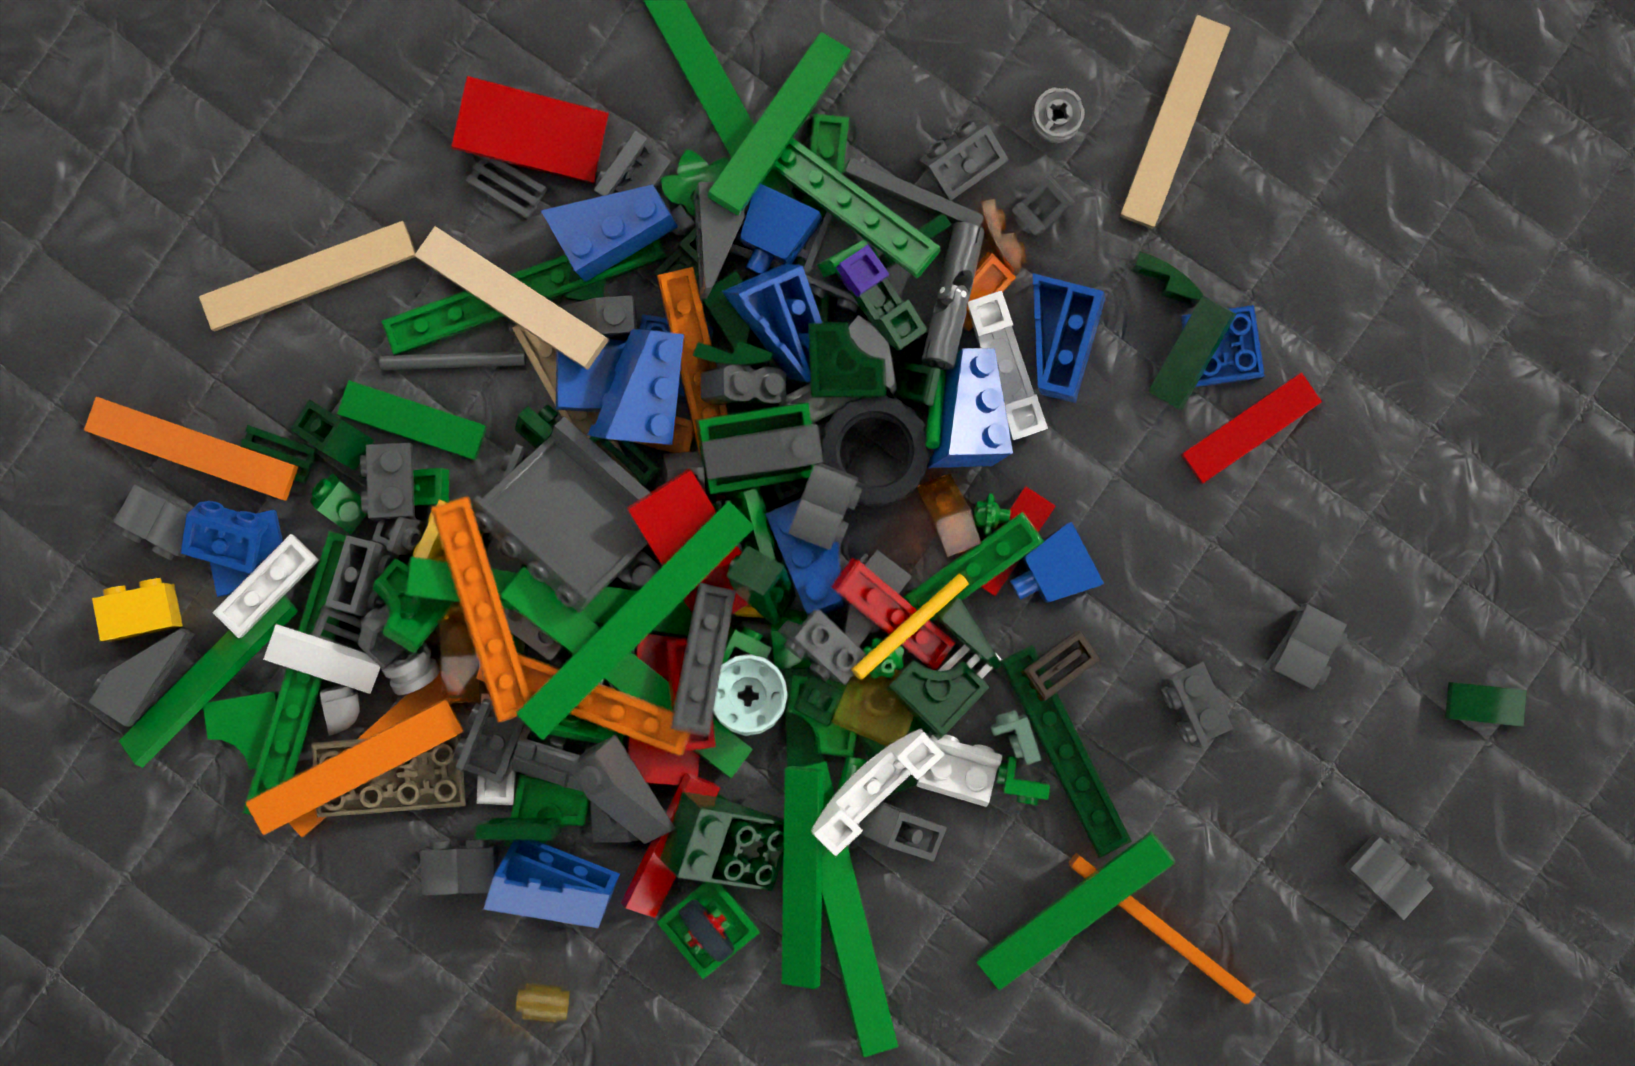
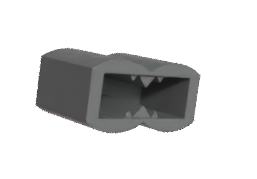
(743, 385)
(824, 506)
(155, 519)
(1309, 646)
(458, 868)
(1389, 876)

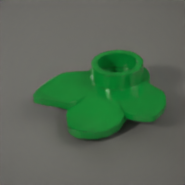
(691, 170)

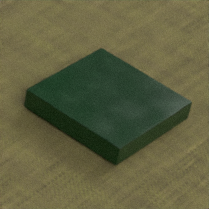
(518, 829)

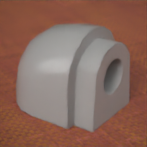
(340, 708)

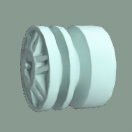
(764, 680)

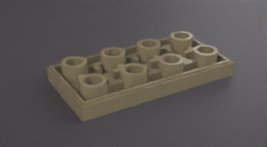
(416, 784)

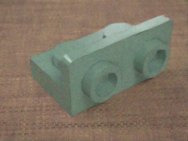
(1023, 739)

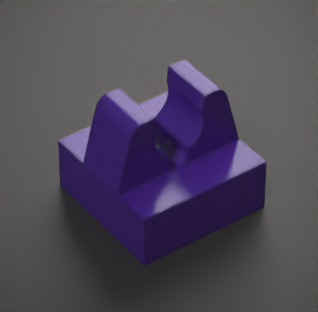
(862, 271)

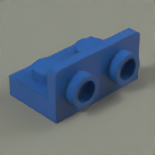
(223, 536)

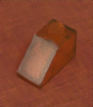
(949, 515)
(458, 663)

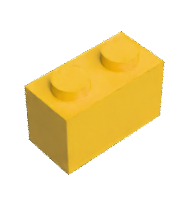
(136, 611)

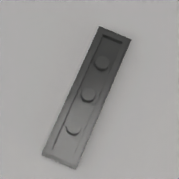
(703, 659)

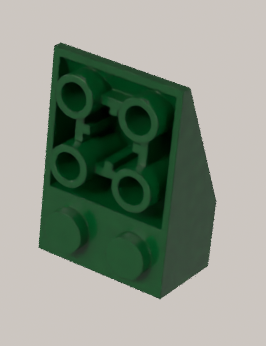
(724, 843)

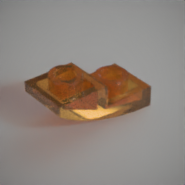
(1004, 246)

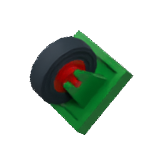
(708, 927)

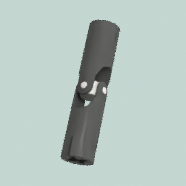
(952, 299)

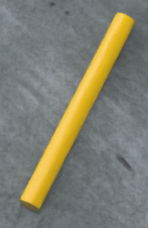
(910, 626)

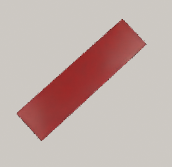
(1251, 428)
(890, 610)
(653, 877)

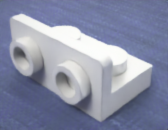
(963, 771)

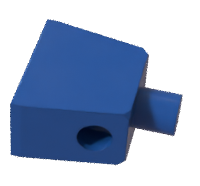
(776, 228)
(1057, 568)

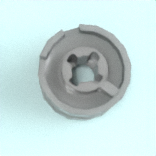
(1061, 129)
(412, 670)

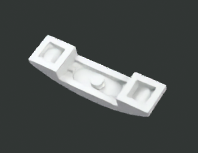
(995, 330)
(871, 785)

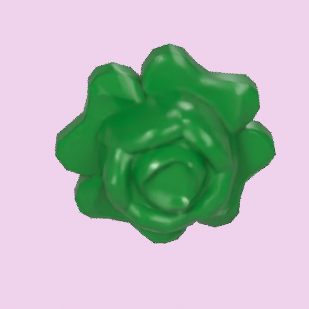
(989, 515)
(887, 666)

